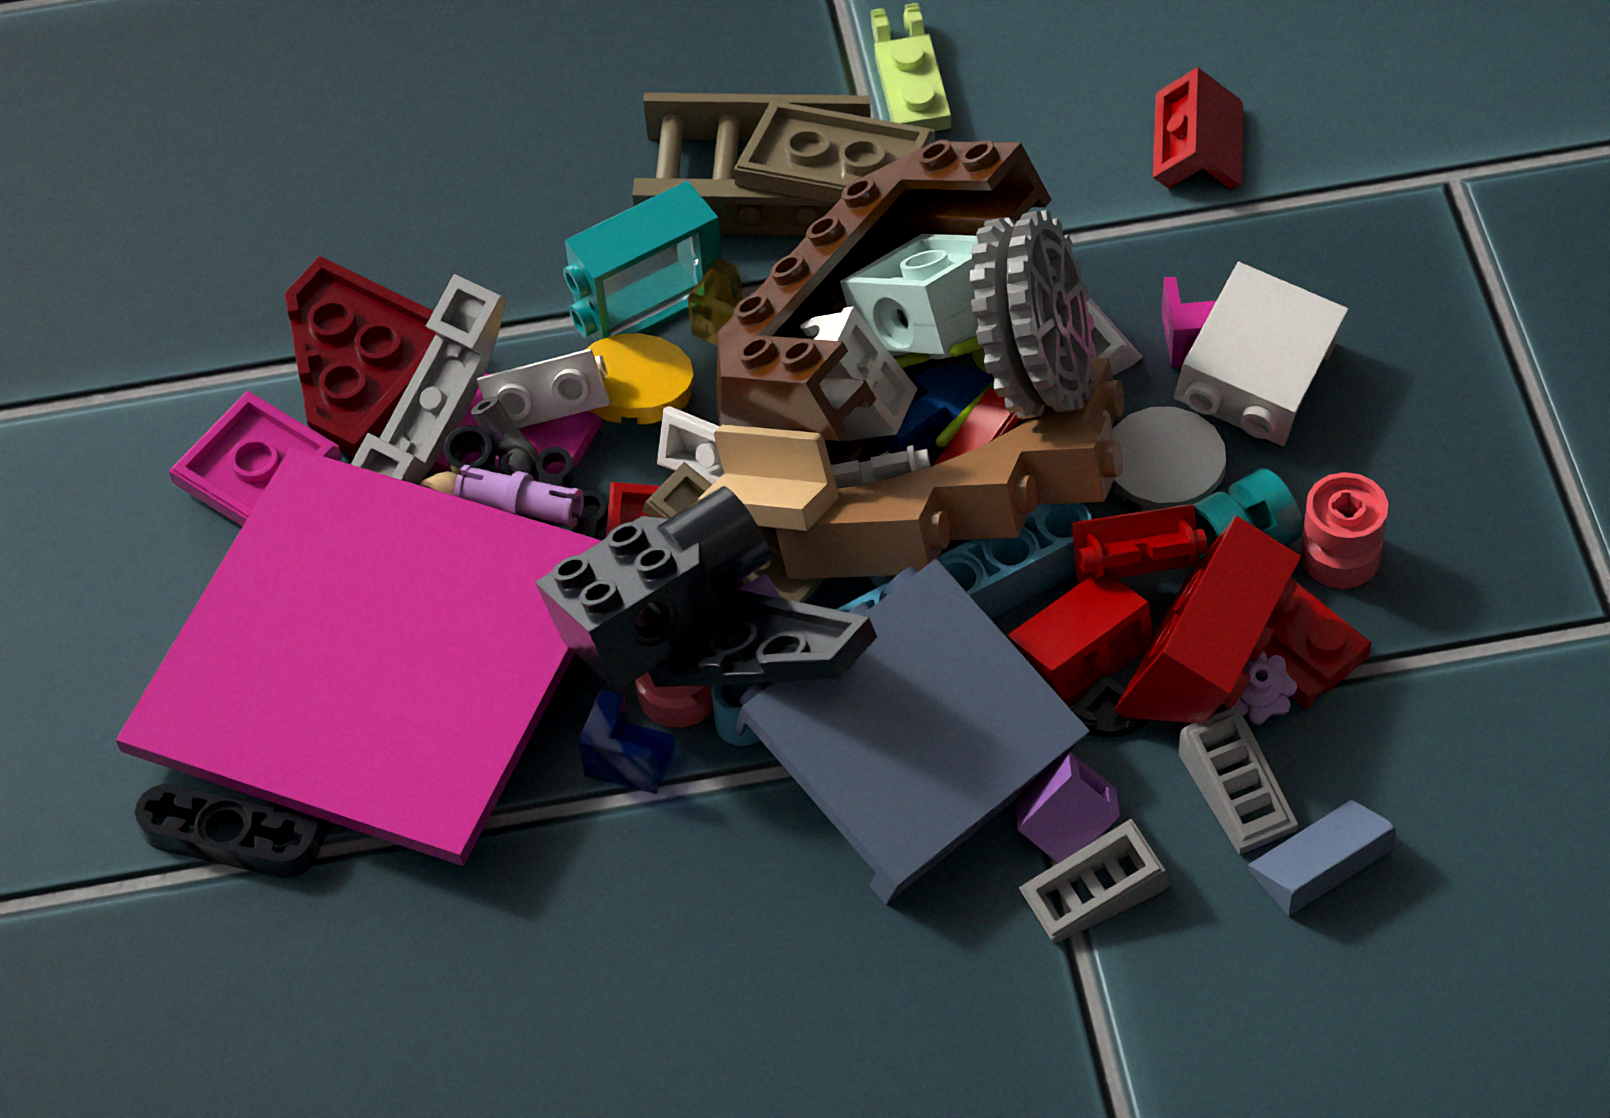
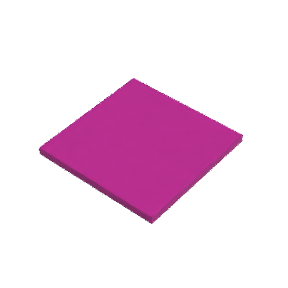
(364, 656)

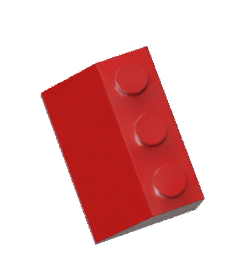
(1213, 629)

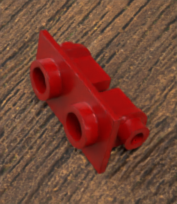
(1137, 542)

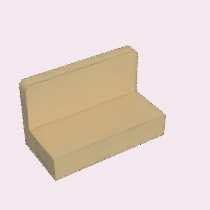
(776, 474)

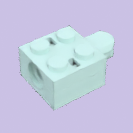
(918, 295)

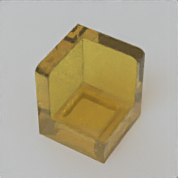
(714, 300)

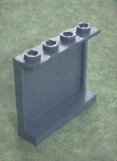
(920, 733)

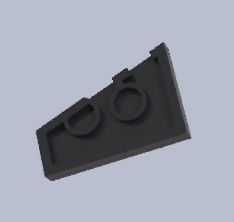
(770, 643)

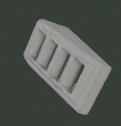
(1219, 744)
(1101, 853)

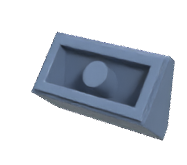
(1323, 855)

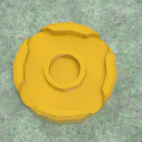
(643, 377)

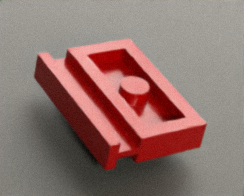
(1315, 646)

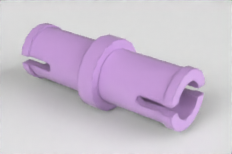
(520, 495)

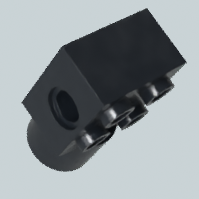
(653, 586)

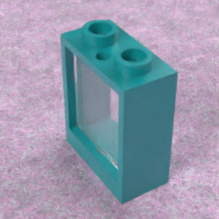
(641, 264)

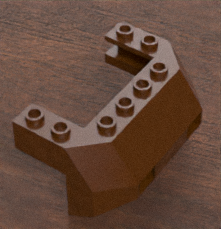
(777, 373)

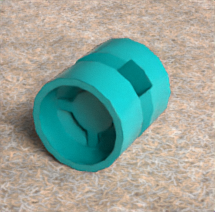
(1257, 499)

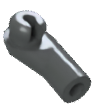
(510, 445)

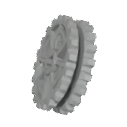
(1032, 314)

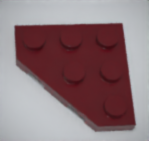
(353, 350)

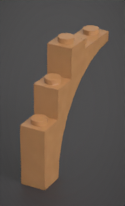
(973, 496)

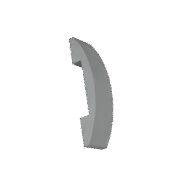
(441, 387)

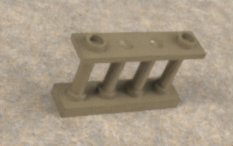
(730, 120)

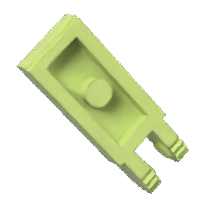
(910, 72)

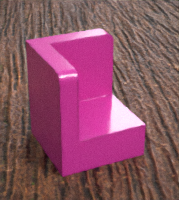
(1181, 321)

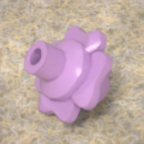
(1266, 690)

